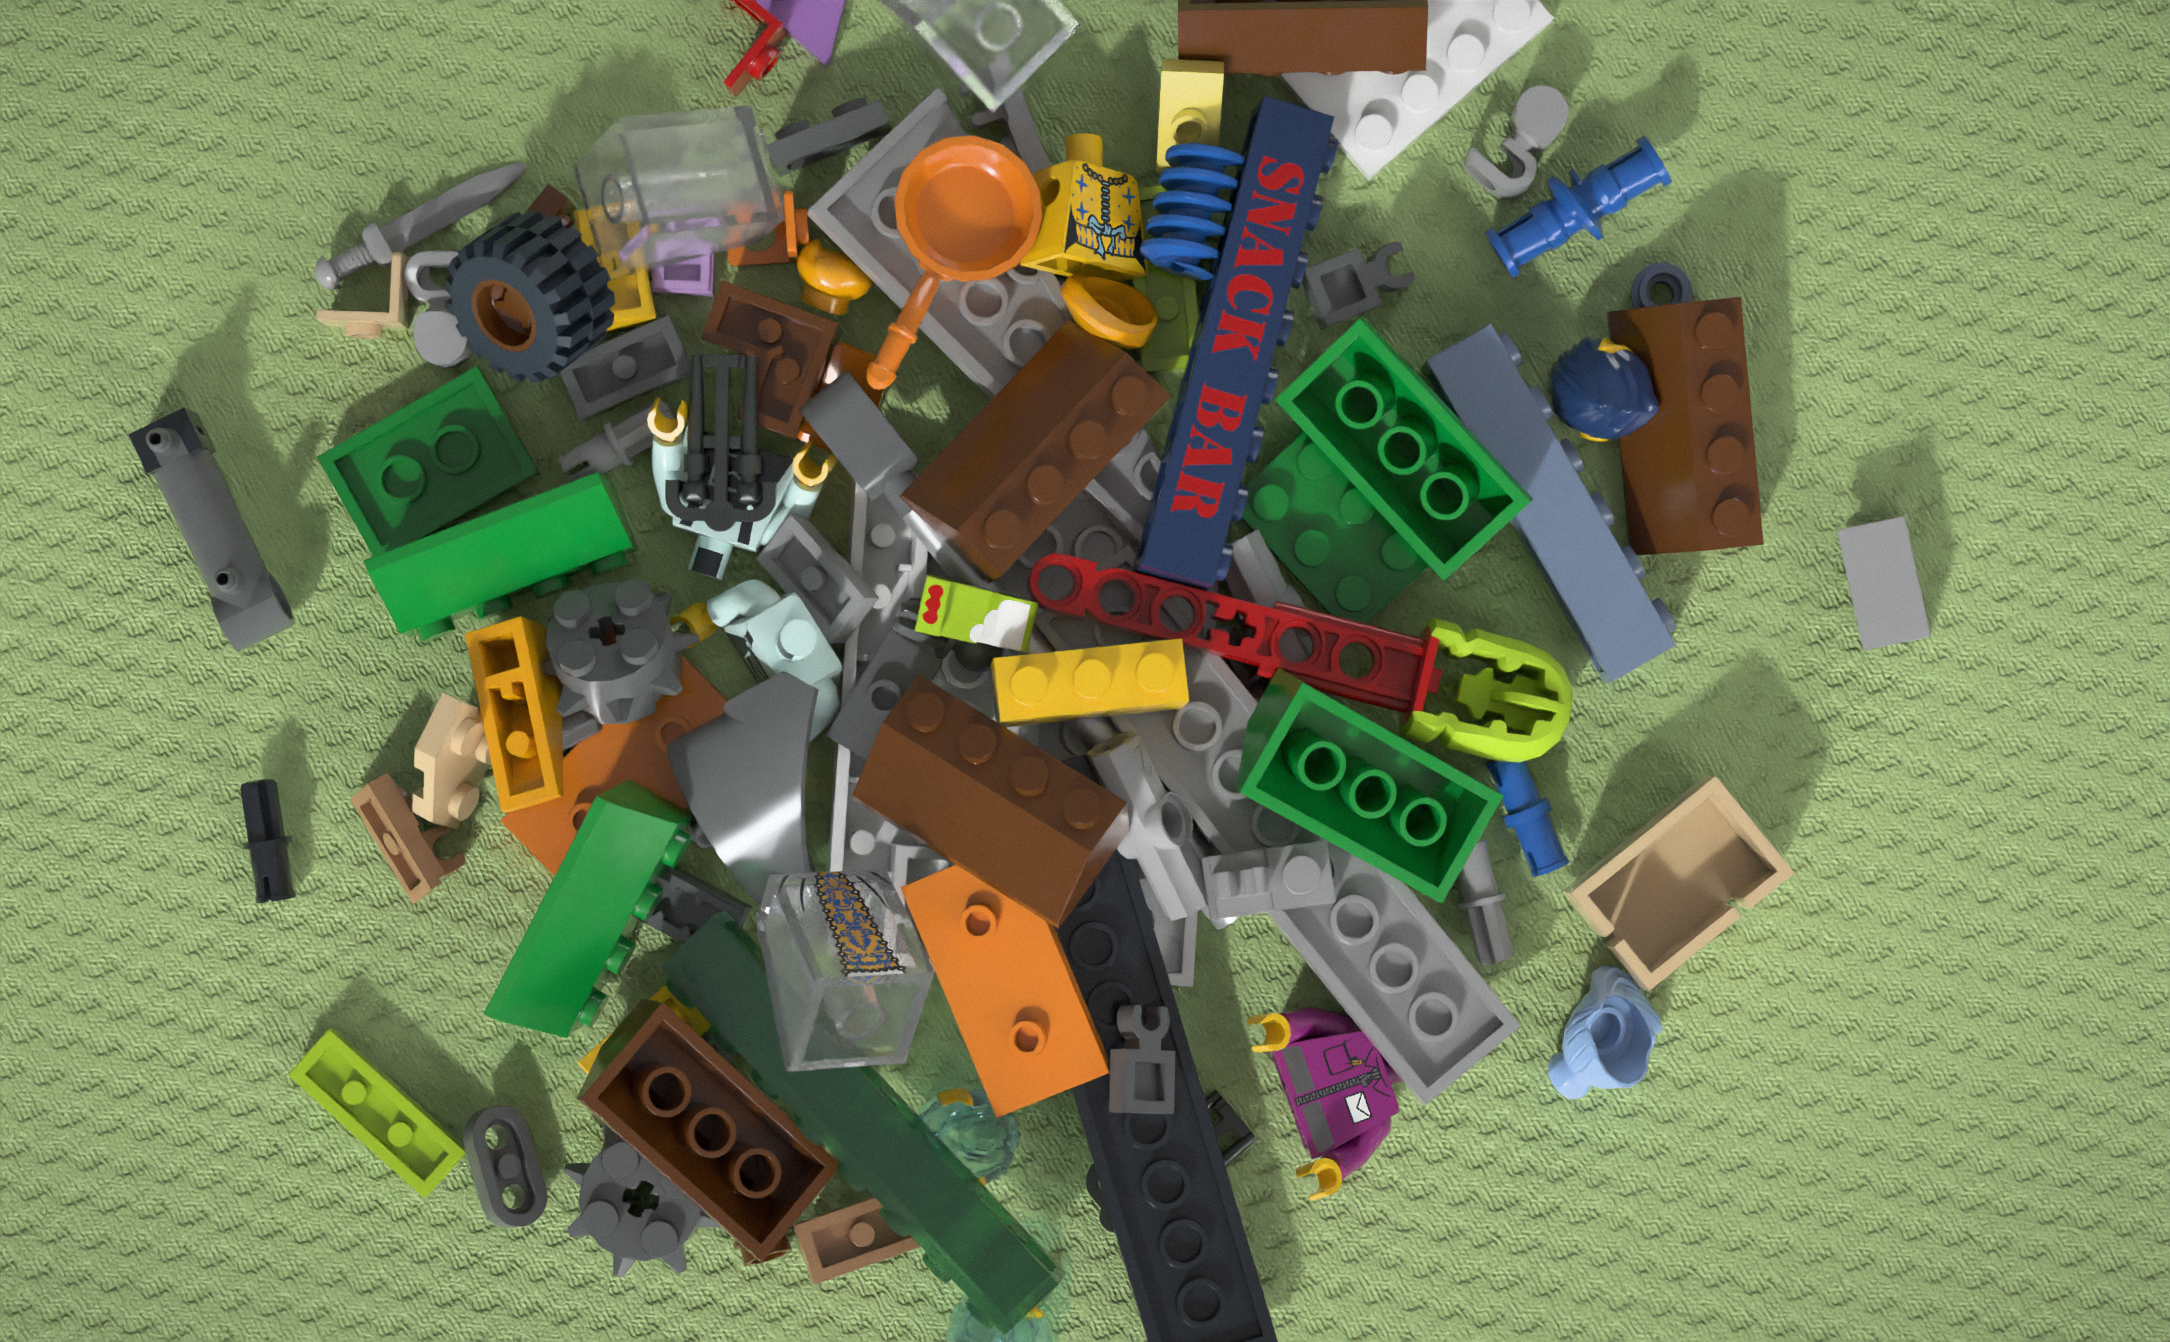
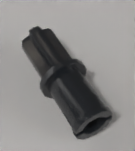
(267, 841)

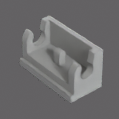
(1883, 583)

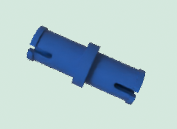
(1528, 816)

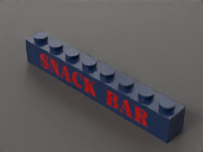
(1234, 346)

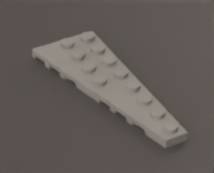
(980, 324)

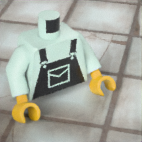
(797, 491)
(772, 637)

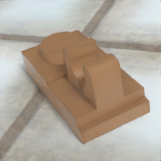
(393, 825)
(848, 1240)

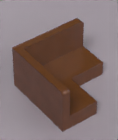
(789, 349)

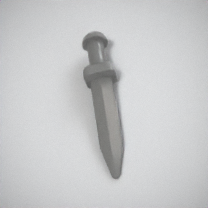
(415, 225)

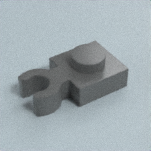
(1348, 285)
(1142, 1073)

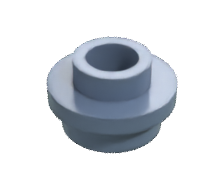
(1664, 274)

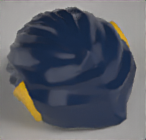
(1602, 390)

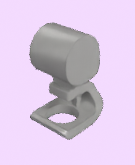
(1535, 125)
(435, 328)

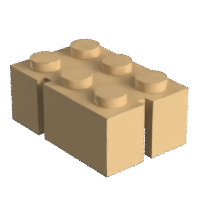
(1671, 879)

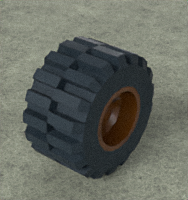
(530, 296)

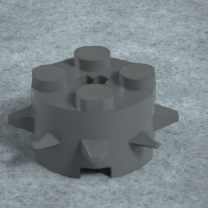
(614, 651)
(616, 1220)

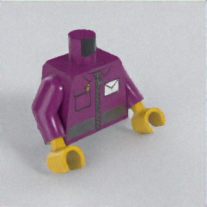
(1333, 1088)

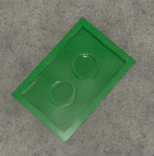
(429, 463)
(1329, 533)

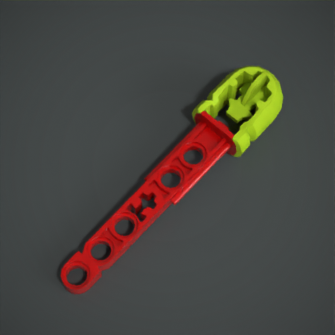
(1400, 667)

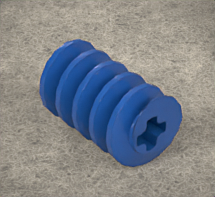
(1188, 208)

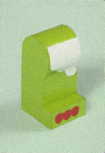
(975, 614)

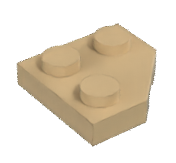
(453, 760)

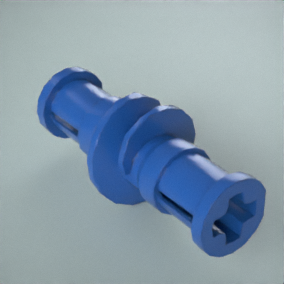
(1579, 206)

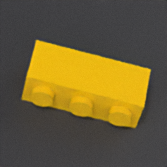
(1089, 683)

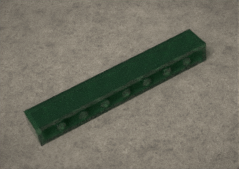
(872, 1134)

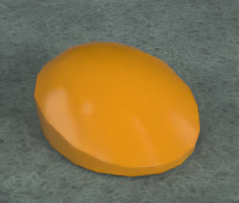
(1110, 309)

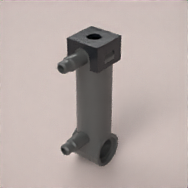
(242, 589)

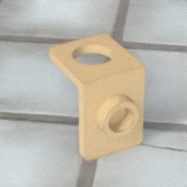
(370, 324)

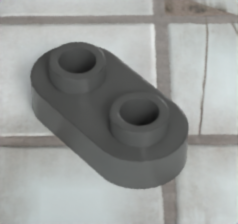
(509, 1165)

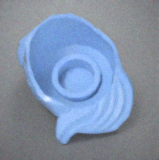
(1605, 1037)

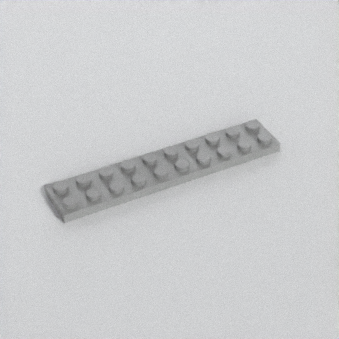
(1371, 945)

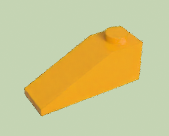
(518, 711)

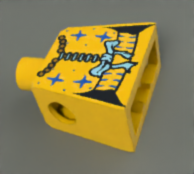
(1088, 217)

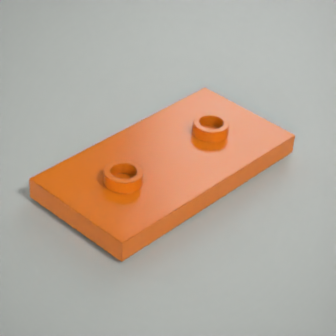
(611, 757)
(1006, 989)

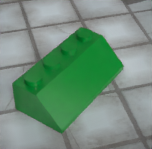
(1403, 448)
(504, 556)
(1362, 786)
(591, 911)

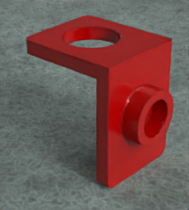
(763, 53)

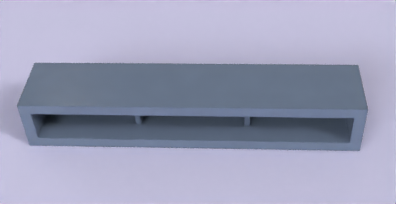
(1562, 524)

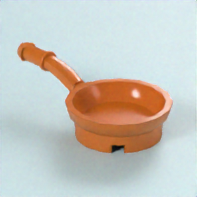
(966, 217)

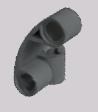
(749, 779)

